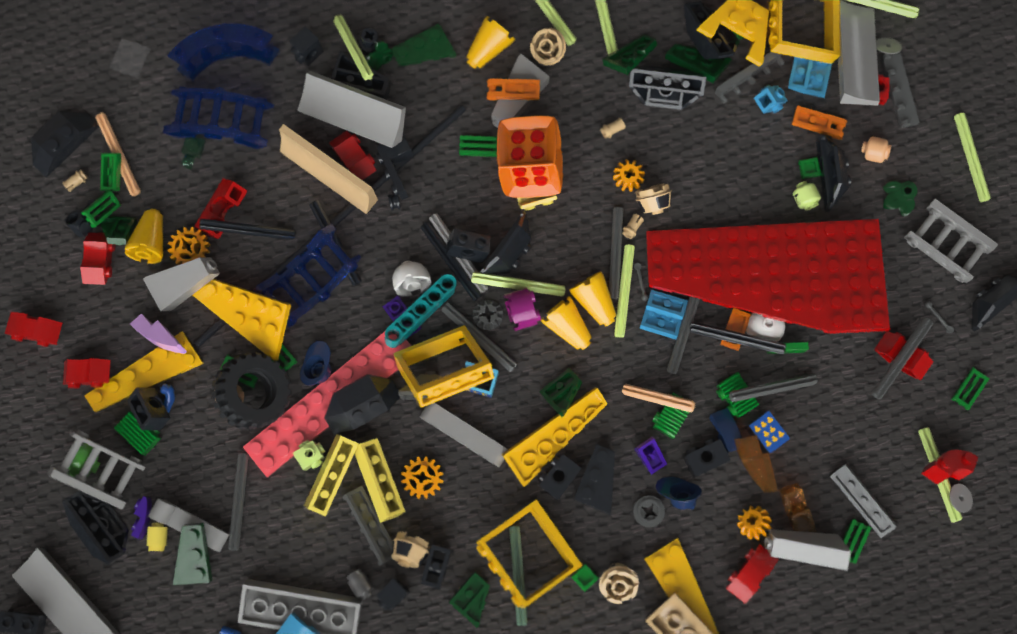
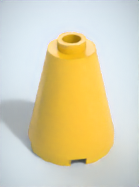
(488, 43)
(147, 238)
(595, 298)
(568, 324)

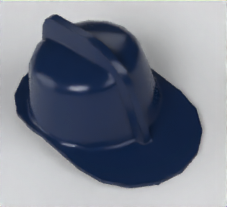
(316, 364)
(680, 492)

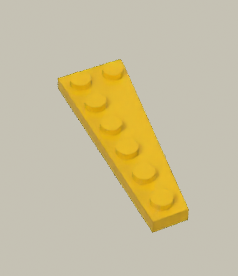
(145, 373)
(540, 446)
(676, 576)

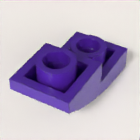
(395, 308)
(142, 510)

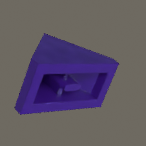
(651, 455)

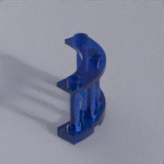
(222, 43)
(213, 130)
(297, 265)

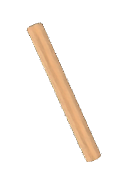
(114, 146)

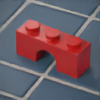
(226, 196)

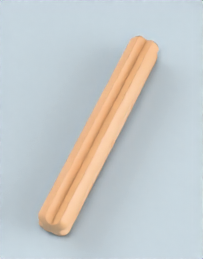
(658, 397)

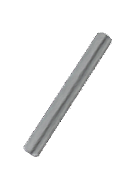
(466, 264)

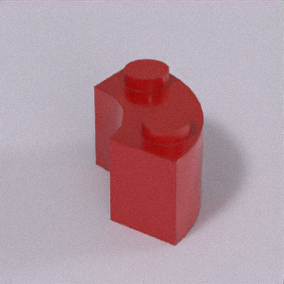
(352, 155)
(96, 259)
(38, 329)
(890, 346)
(86, 372)
(950, 464)
(747, 579)

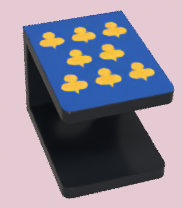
(769, 432)

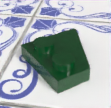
(118, 229)
(562, 391)
(471, 598)

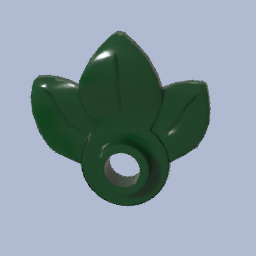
(380, 56)
(898, 198)

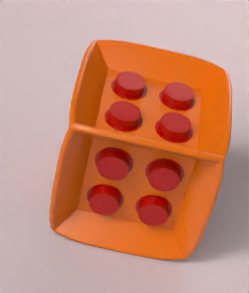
(529, 156)

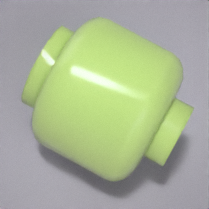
(806, 195)

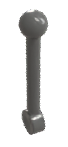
(637, 266)
(949, 329)

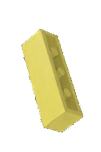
(331, 475)
(379, 480)

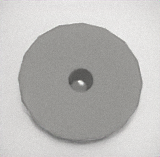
(888, 46)
(961, 498)

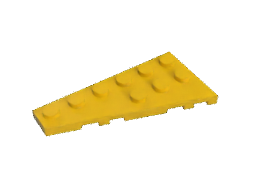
(249, 313)

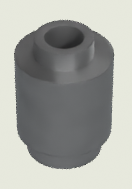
(360, 584)

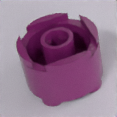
(521, 308)

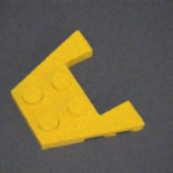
(745, 19)

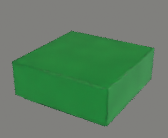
(809, 168)
(585, 577)

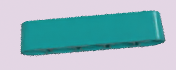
(415, 318)

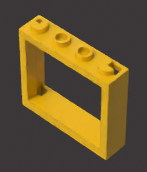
(831, 34)
(450, 383)
(554, 536)

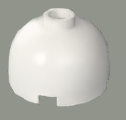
(410, 277)
(765, 327)

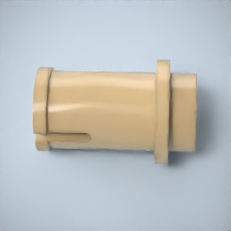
(612, 128)
(75, 180)
(633, 225)

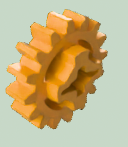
(196, 243)
(423, 469)

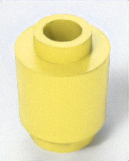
(157, 537)

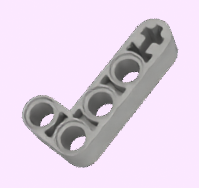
(176, 517)

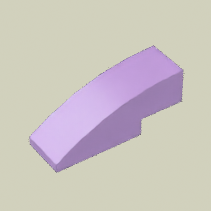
(157, 334)

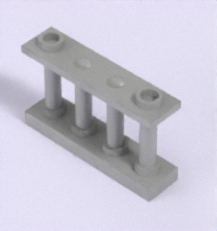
(967, 234)
(97, 489)

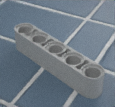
(464, 433)

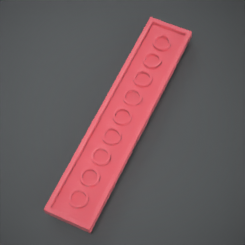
(306, 418)

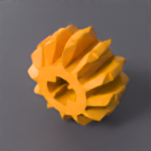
(631, 182)
(747, 522)

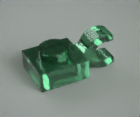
(192, 149)

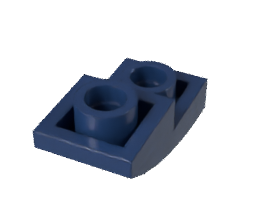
(726, 428)

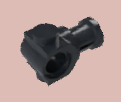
(367, 41)
(78, 222)

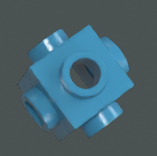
(771, 99)

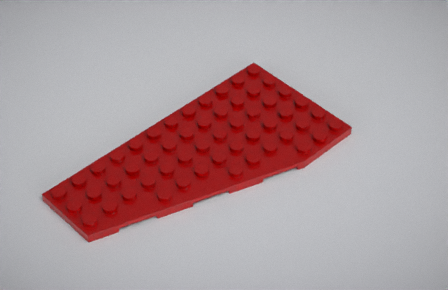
(790, 272)

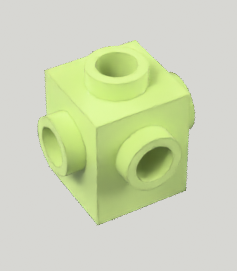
(303, 458)

